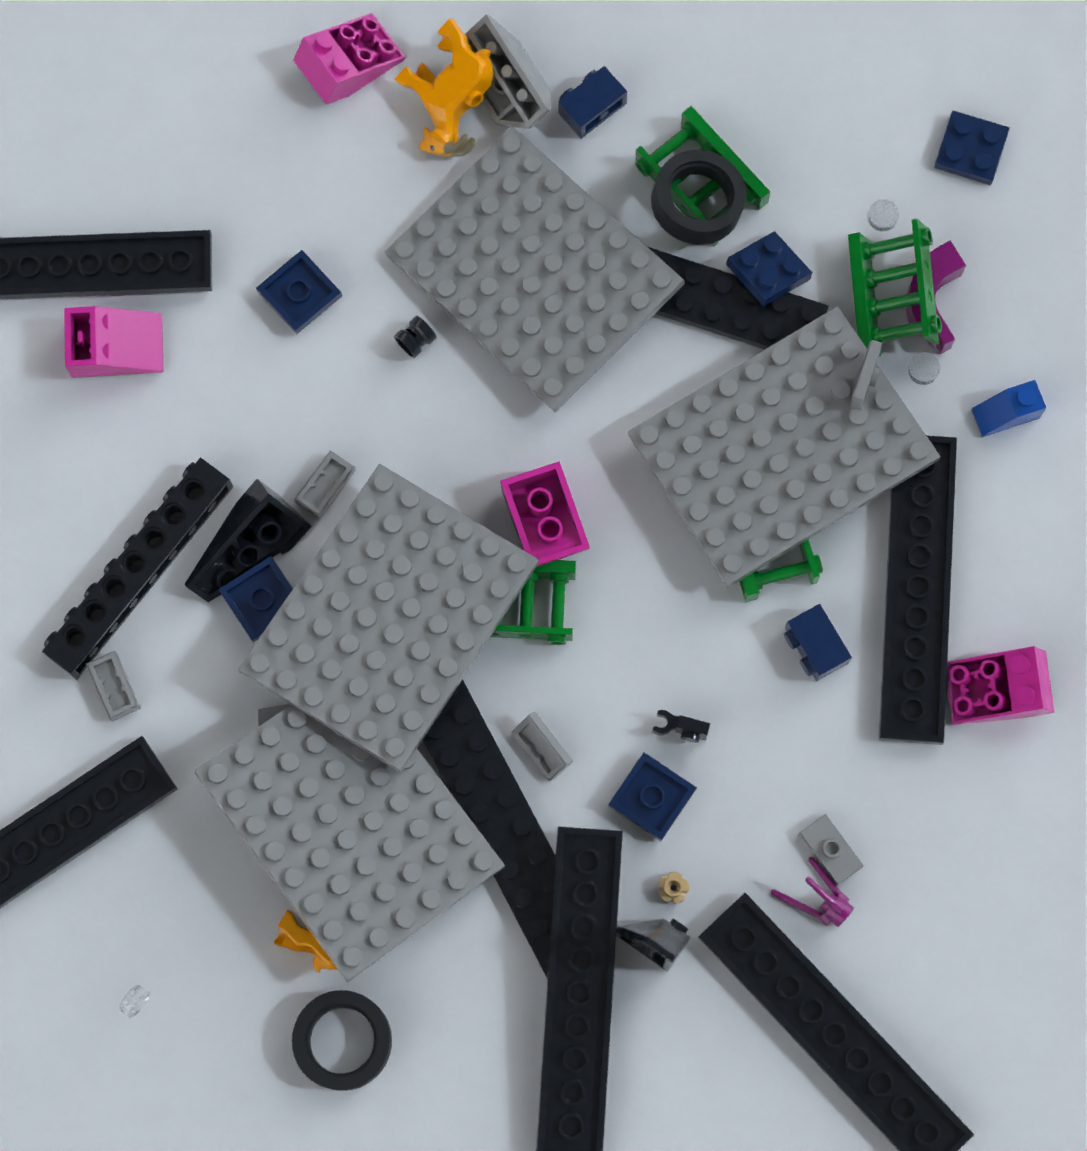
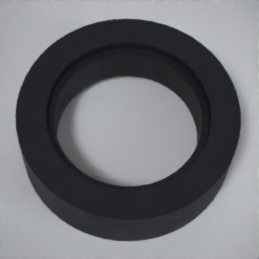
(708, 165)
(302, 1040)

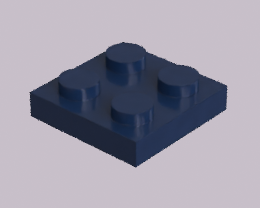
(971, 147)
(769, 268)
(299, 292)
(257, 596)
(652, 796)

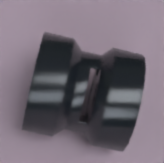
(415, 336)

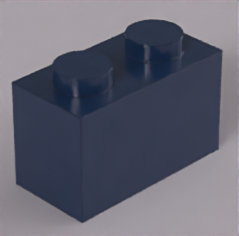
(592, 101)
(817, 643)

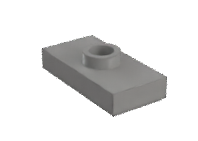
(868, 374)
(325, 484)
(113, 686)
(542, 746)
(831, 849)

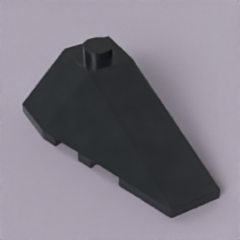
(253, 531)
(656, 940)

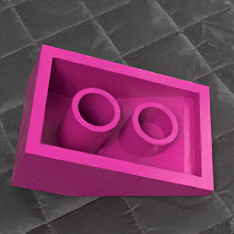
(544, 513)

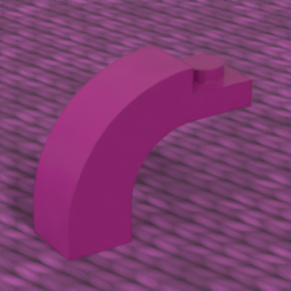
(946, 267)

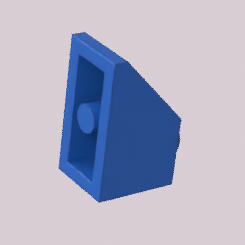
(1009, 409)

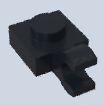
(689, 728)

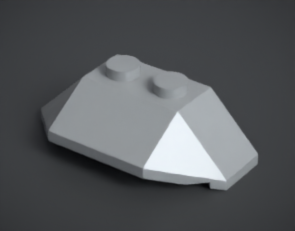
(517, 90)

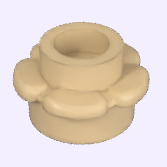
(667, 894)

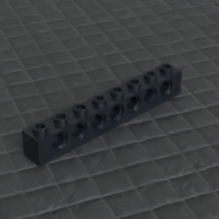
(137, 584)

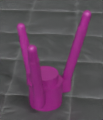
(835, 906)

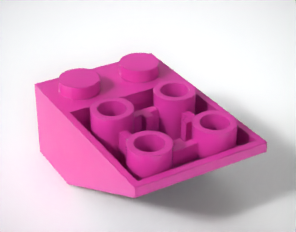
(347, 57)
(112, 341)
(999, 686)

